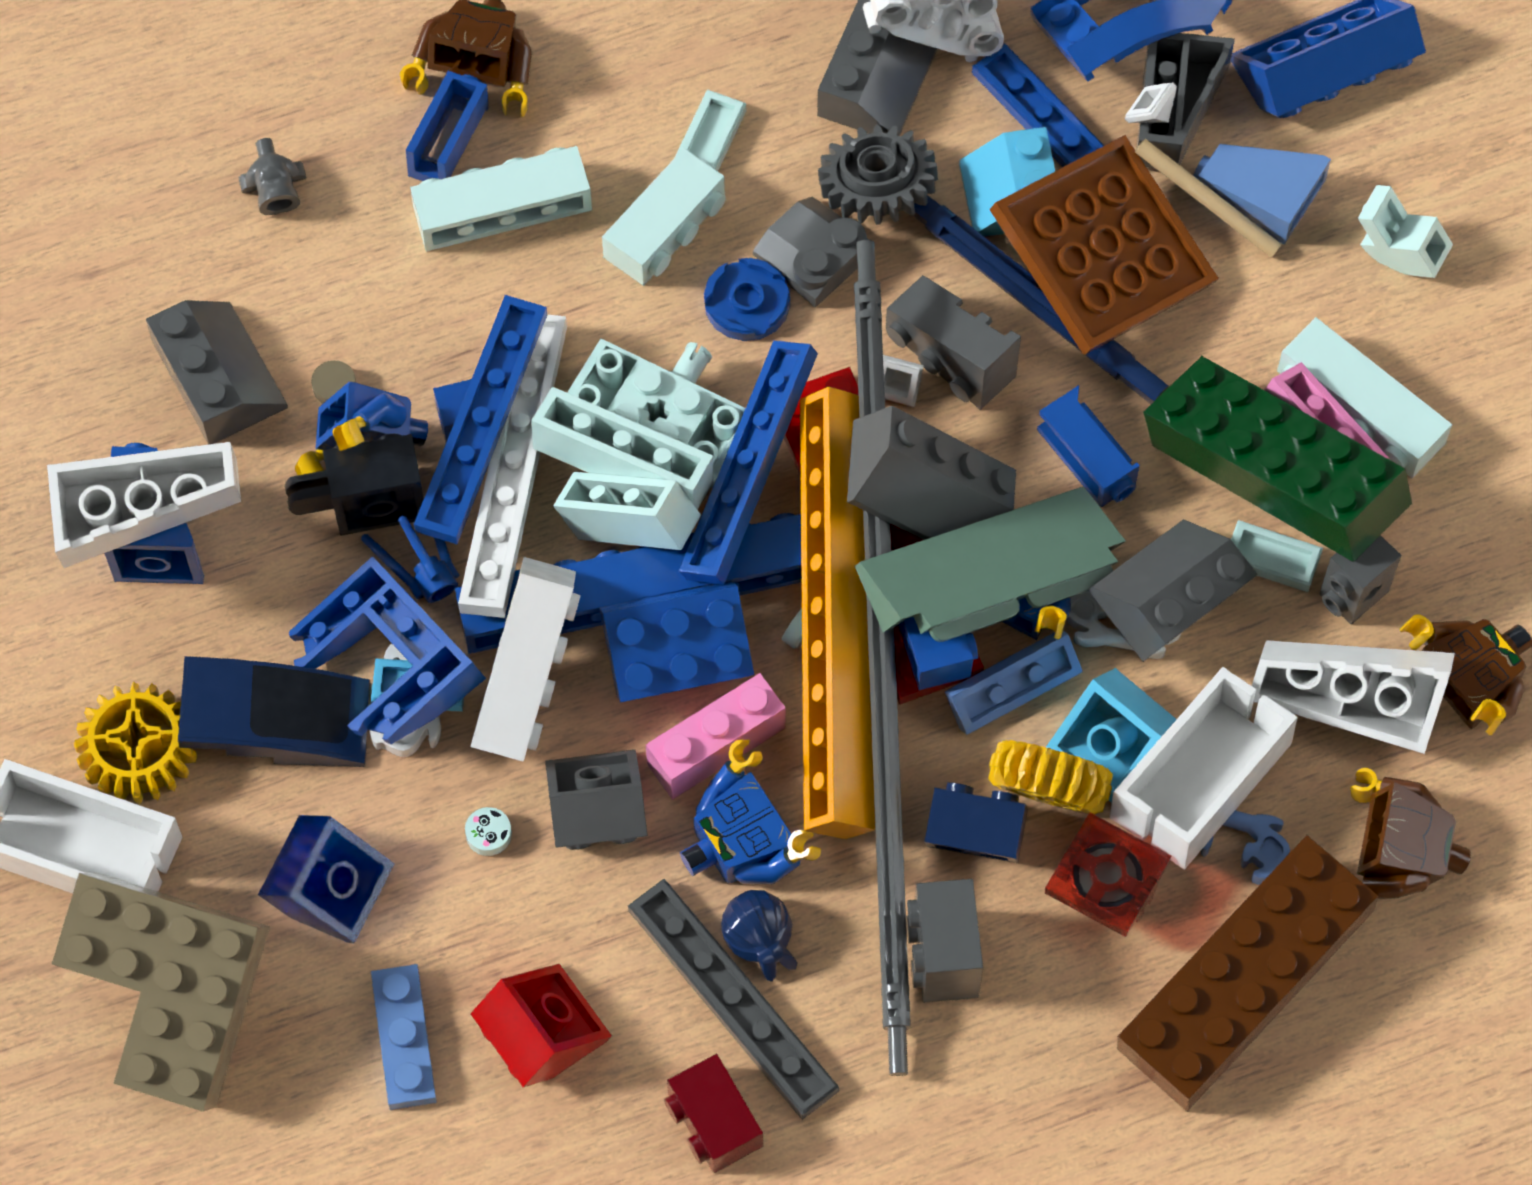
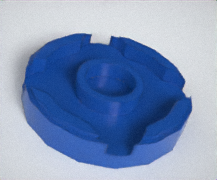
(747, 299)

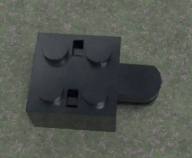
(363, 485)

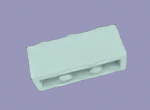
(664, 217)
(627, 510)

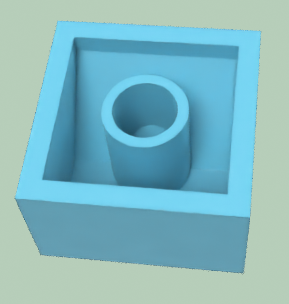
(1001, 169)
(1112, 725)

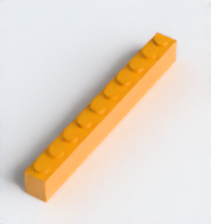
(834, 626)

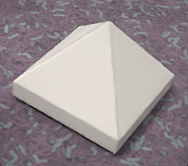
(1153, 104)
(901, 380)

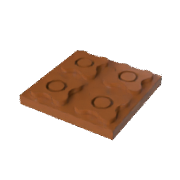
(1104, 244)

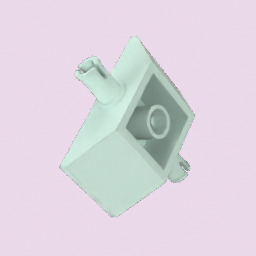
(661, 397)

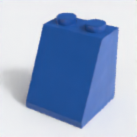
(157, 558)

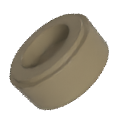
(330, 378)

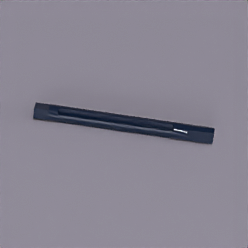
(1024, 289)

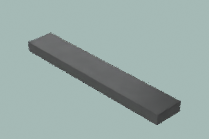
(733, 999)

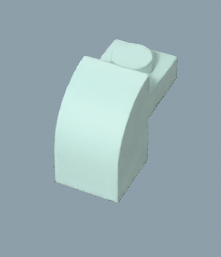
(1401, 240)

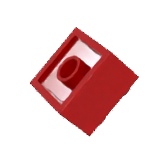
(539, 1024)

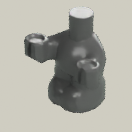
(273, 179)

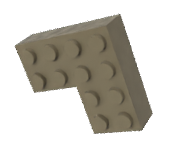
(191, 976)

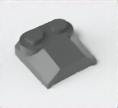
(812, 248)

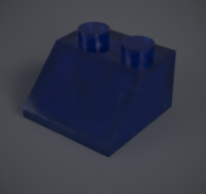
(326, 877)

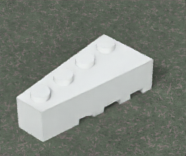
(134, 496)
(524, 660)
(1358, 689)

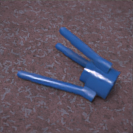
(433, 577)

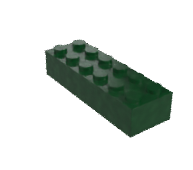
(1278, 458)

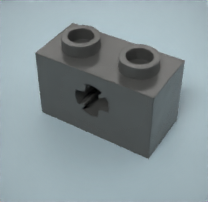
(1358, 585)

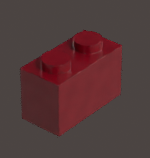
(714, 1114)

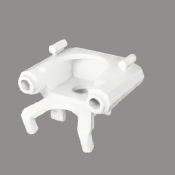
(954, 26)

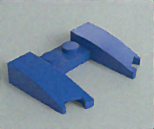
(375, 600)

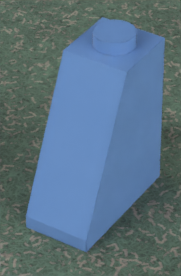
(1265, 184)

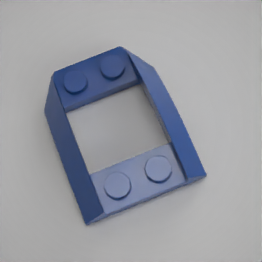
(1092, 45)

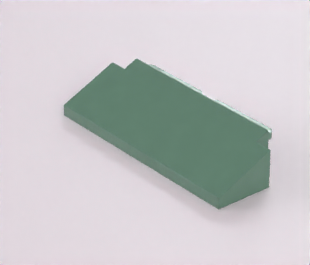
(984, 568)

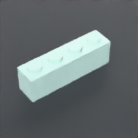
(501, 198)
(1382, 406)
(617, 446)

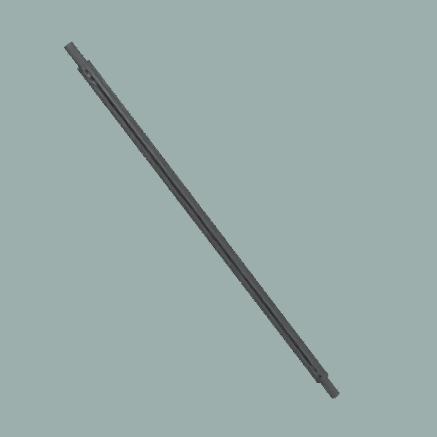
(883, 699)

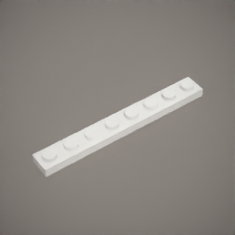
(510, 484)

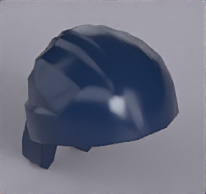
(759, 930)

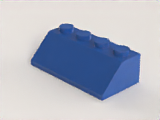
(1329, 54)

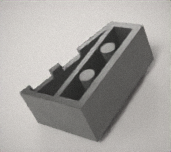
(1197, 69)
(953, 342)

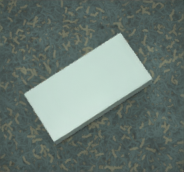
(713, 128)
(1277, 555)

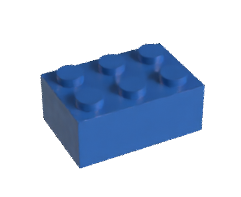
(676, 641)

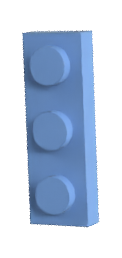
(1013, 682)
(403, 1037)

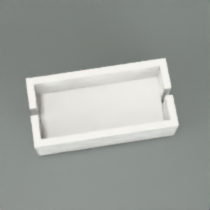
(1203, 767)
(66, 829)

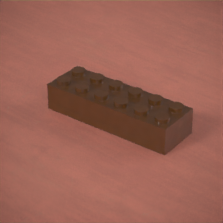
(1246, 972)

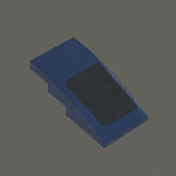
(272, 711)

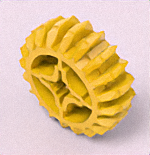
(101, 740)
(1050, 776)

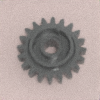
(878, 174)

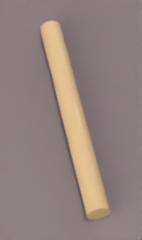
(1207, 197)

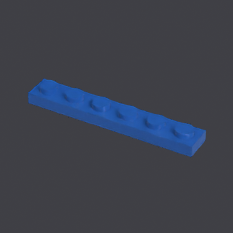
(480, 419)
(748, 462)

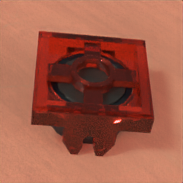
(1107, 877)

